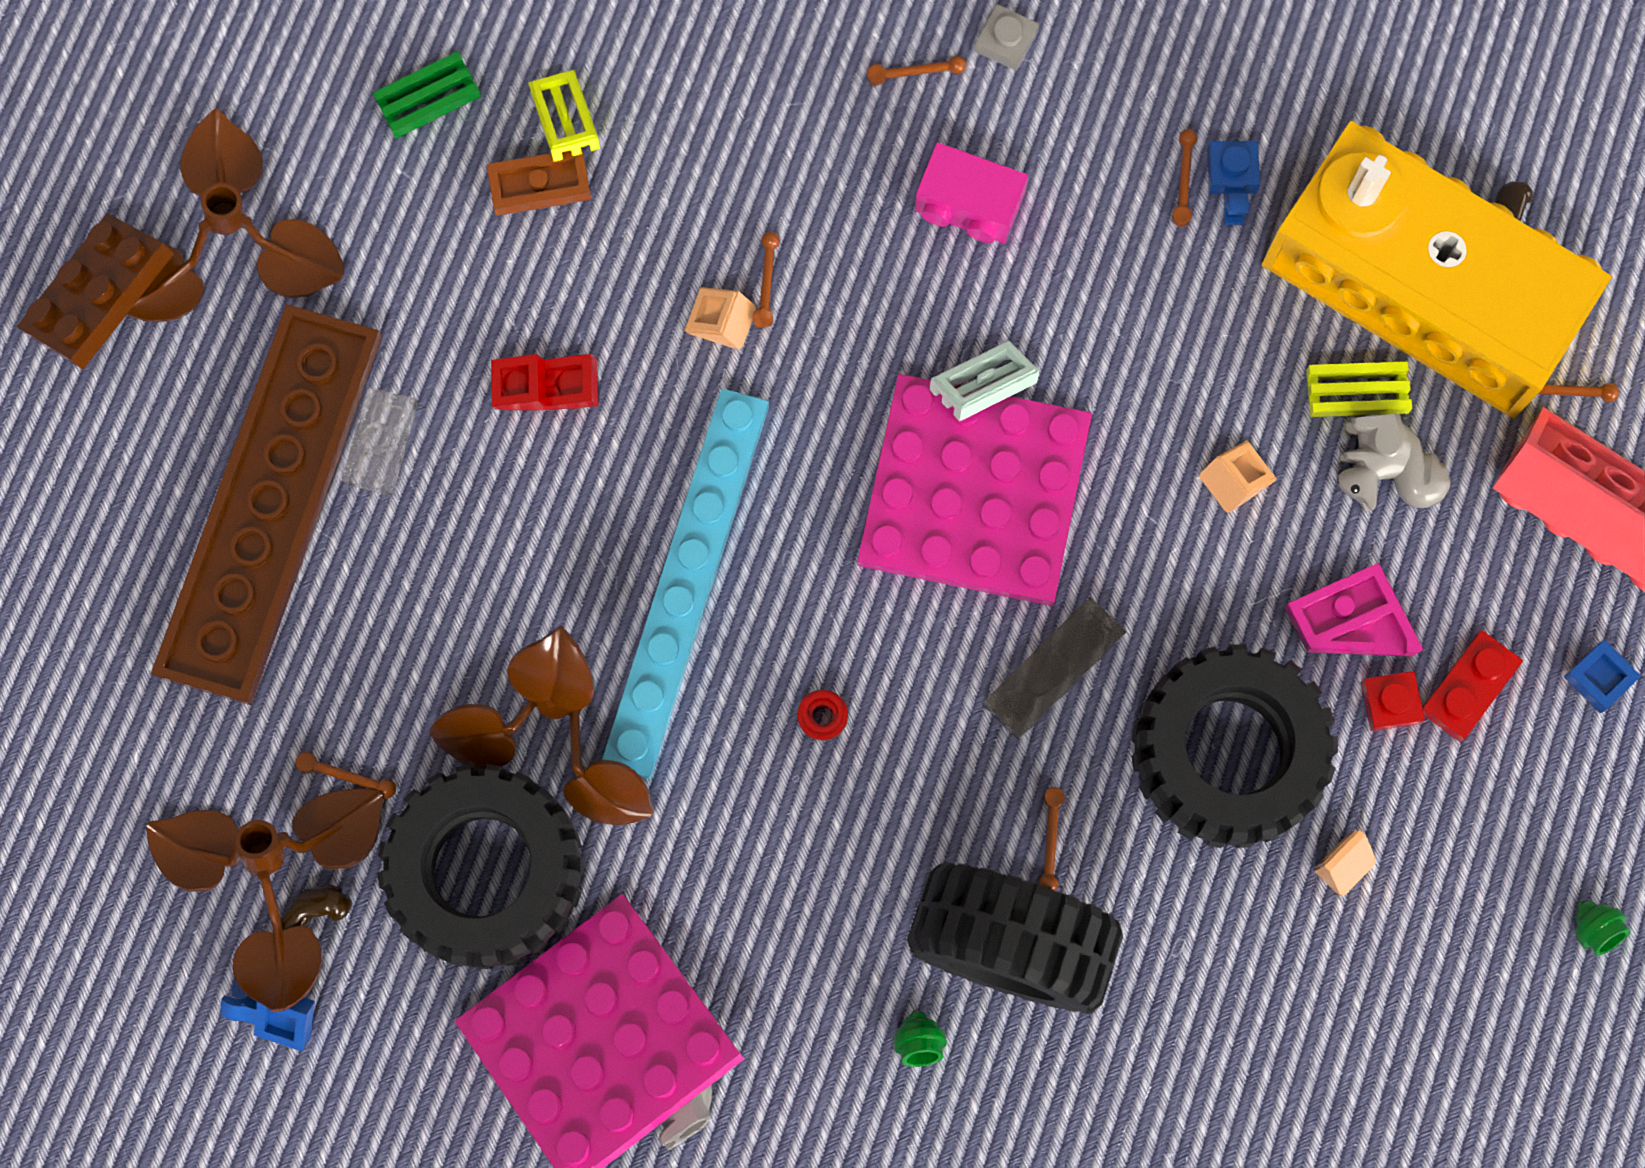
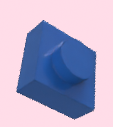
(1602, 676)

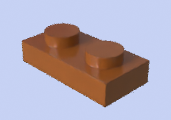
(538, 182)

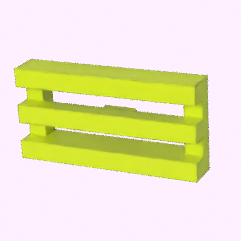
(572, 141)
(1400, 386)

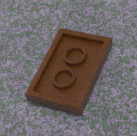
(95, 290)

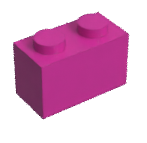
(970, 194)

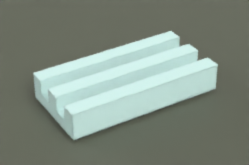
(990, 384)

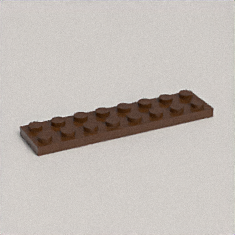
(267, 505)

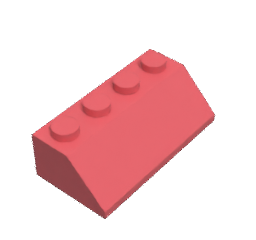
(1579, 492)

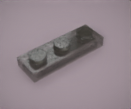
(1054, 668)

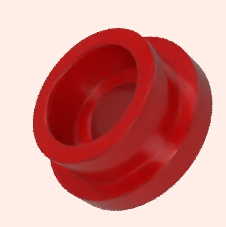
(822, 699)

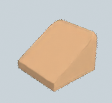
(721, 317)
(1236, 476)
(1346, 862)

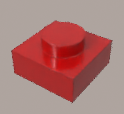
(1392, 701)

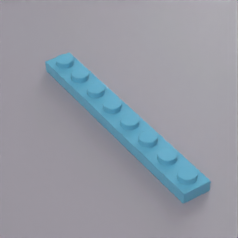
(686, 582)

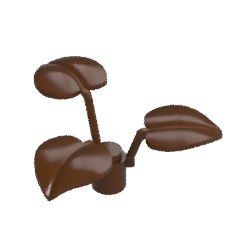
(218, 167)
(559, 683)
(197, 846)

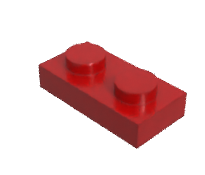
(1471, 686)

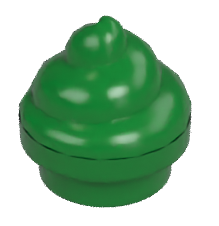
(1600, 927)
(919, 1040)

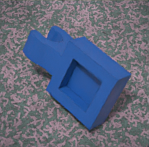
(1235, 174)
(286, 1028)

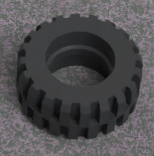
(1288, 708)
(427, 824)
(1015, 937)

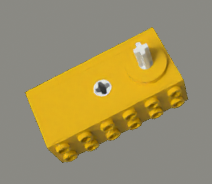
(1436, 269)

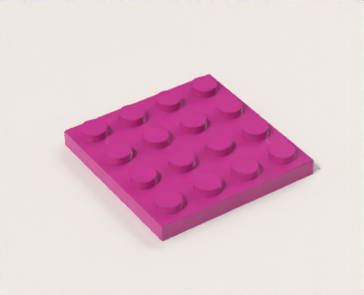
(976, 496)
(598, 1040)

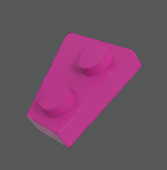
(1354, 618)

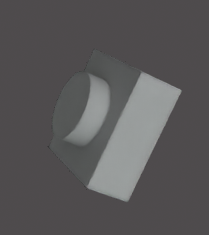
(1006, 37)

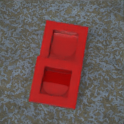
(546, 384)

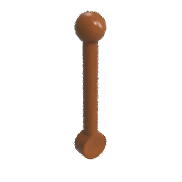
(878, 74)
(1182, 214)
(763, 316)
(1608, 392)
(308, 763)
(1053, 799)

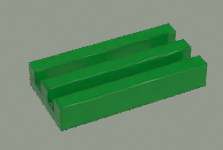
(418, 91)

